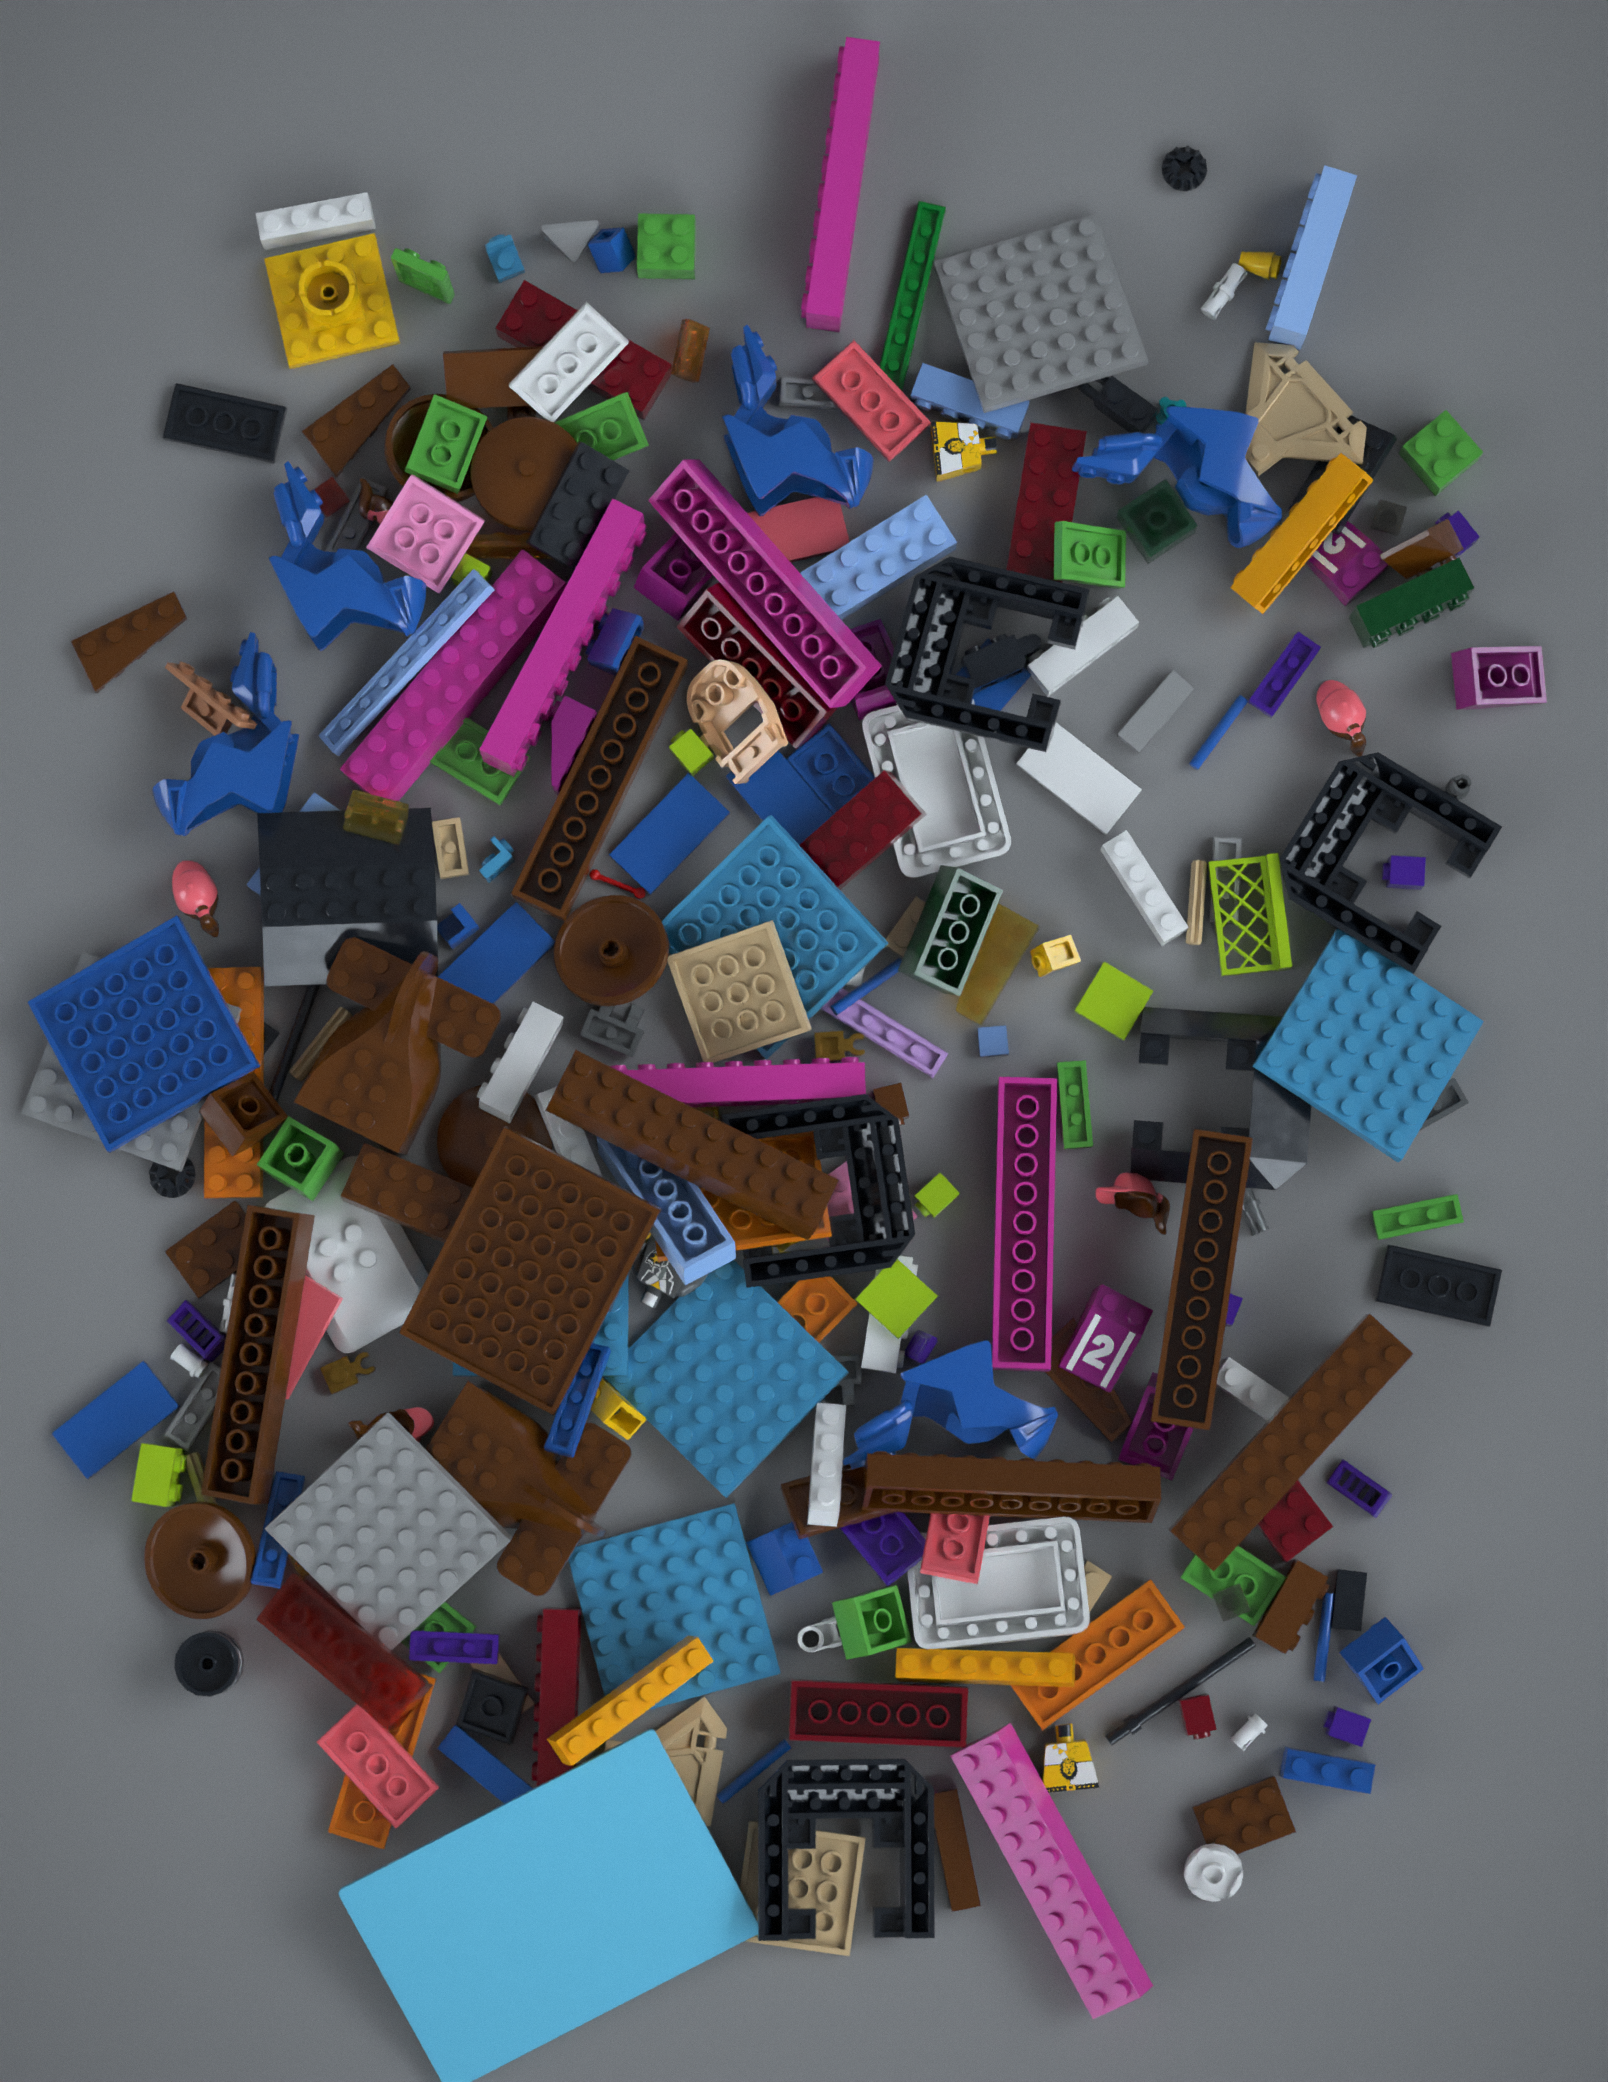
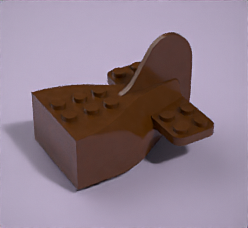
(387, 1058)
(542, 1494)

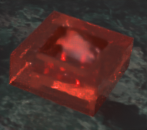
(331, 496)

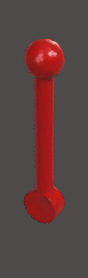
(639, 892)

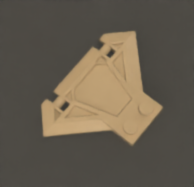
(1296, 412)
(696, 1765)

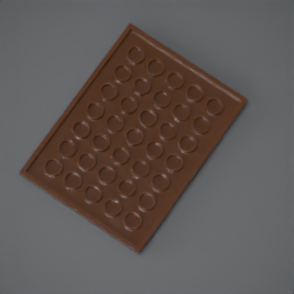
(530, 1270)

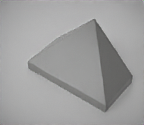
(571, 237)

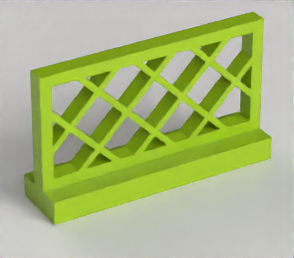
(1274, 909)

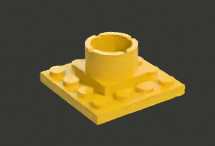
(336, 326)

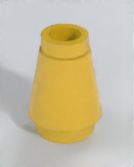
(1261, 263)

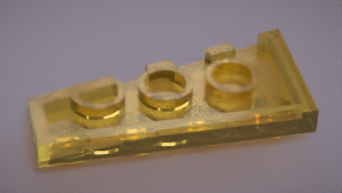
(995, 963)

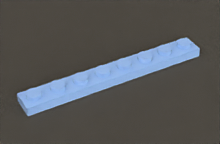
(406, 662)

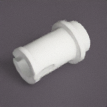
(189, 1361)
(1249, 1731)

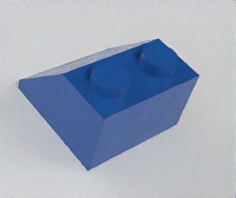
(614, 640)
(784, 1558)
(1381, 1660)

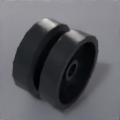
(226, 1658)

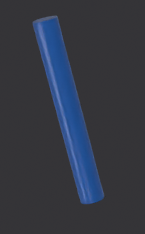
(1218, 732)
(866, 987)
(1324, 1637)
(753, 1771)

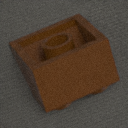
(1424, 550)
(242, 1113)

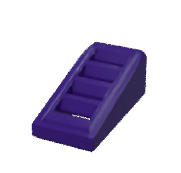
(216, 1346)
(920, 1347)
(1378, 1505)

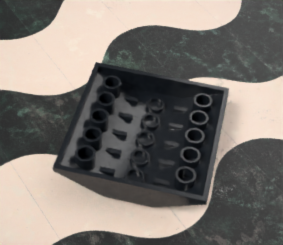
(339, 886)

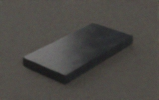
(224, 423)
(1438, 1285)

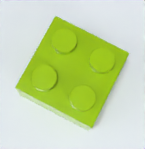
(159, 1475)

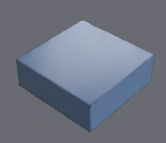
(993, 1041)

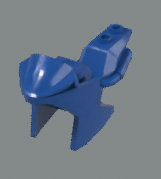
(780, 453)
(1207, 460)
(337, 586)
(241, 767)
(962, 1399)

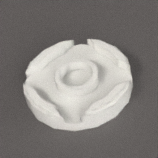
(1213, 1872)

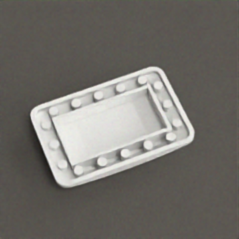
(950, 781)
(359, 1260)
(1025, 1590)

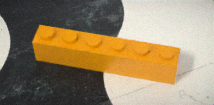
(1301, 532)
(985, 1667)
(630, 1700)

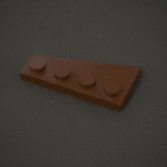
(349, 424)
(122, 641)
(1096, 1404)

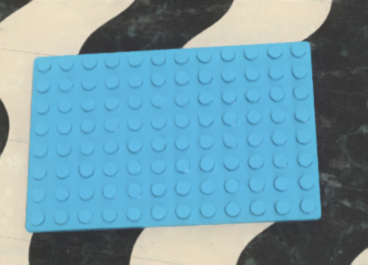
(550, 1910)

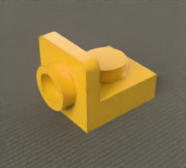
(1054, 955)

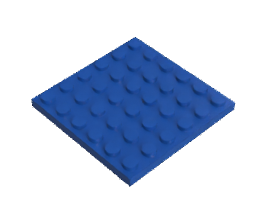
(143, 1034)

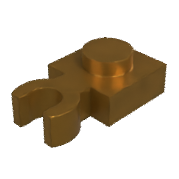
(833, 1045)
(342, 1373)

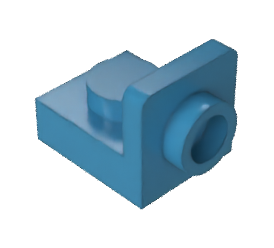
(504, 257)
(496, 864)

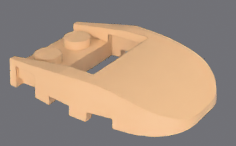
(717, 700)

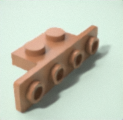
(207, 705)

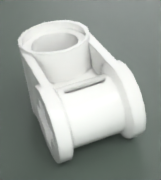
(826, 1632)

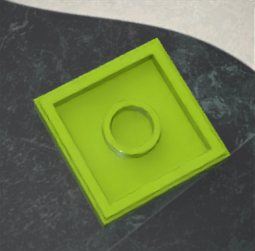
(1113, 1001)
(896, 1298)

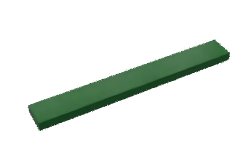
(911, 291)

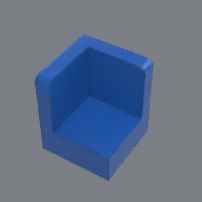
(611, 250)
(457, 926)

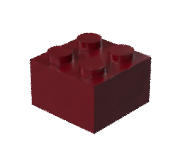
(1294, 1523)

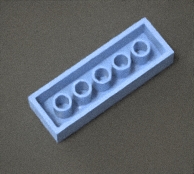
(1313, 250)
(881, 558)
(686, 1225)

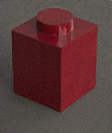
(1197, 1716)

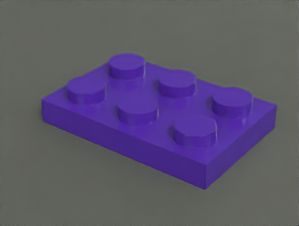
(887, 1544)

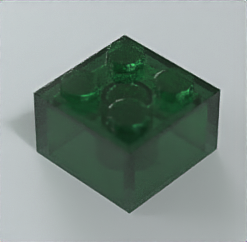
(1156, 521)

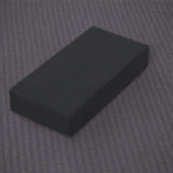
(1349, 1600)

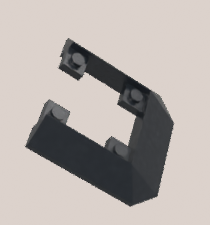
(930, 635)
(1381, 792)
(1277, 1116)
(878, 1182)
(847, 1788)

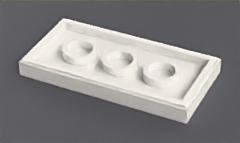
(568, 363)
(1081, 779)

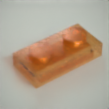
(690, 350)

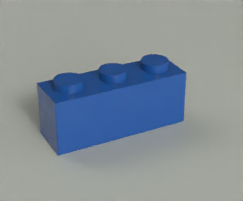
(1327, 1770)

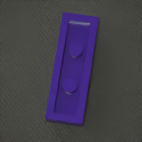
(1284, 674)
(454, 1647)

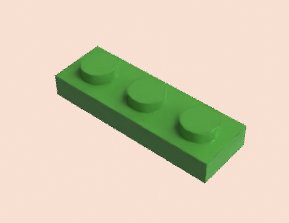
(1074, 1104)
(1417, 1217)

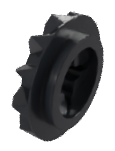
(1185, 181)
(166, 1187)

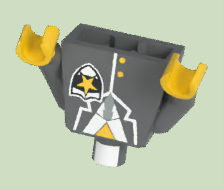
(659, 1276)

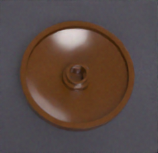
(402, 437)
(519, 469)
(611, 950)
(469, 1134)
(200, 1560)

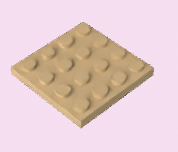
(739, 992)
(817, 1879)

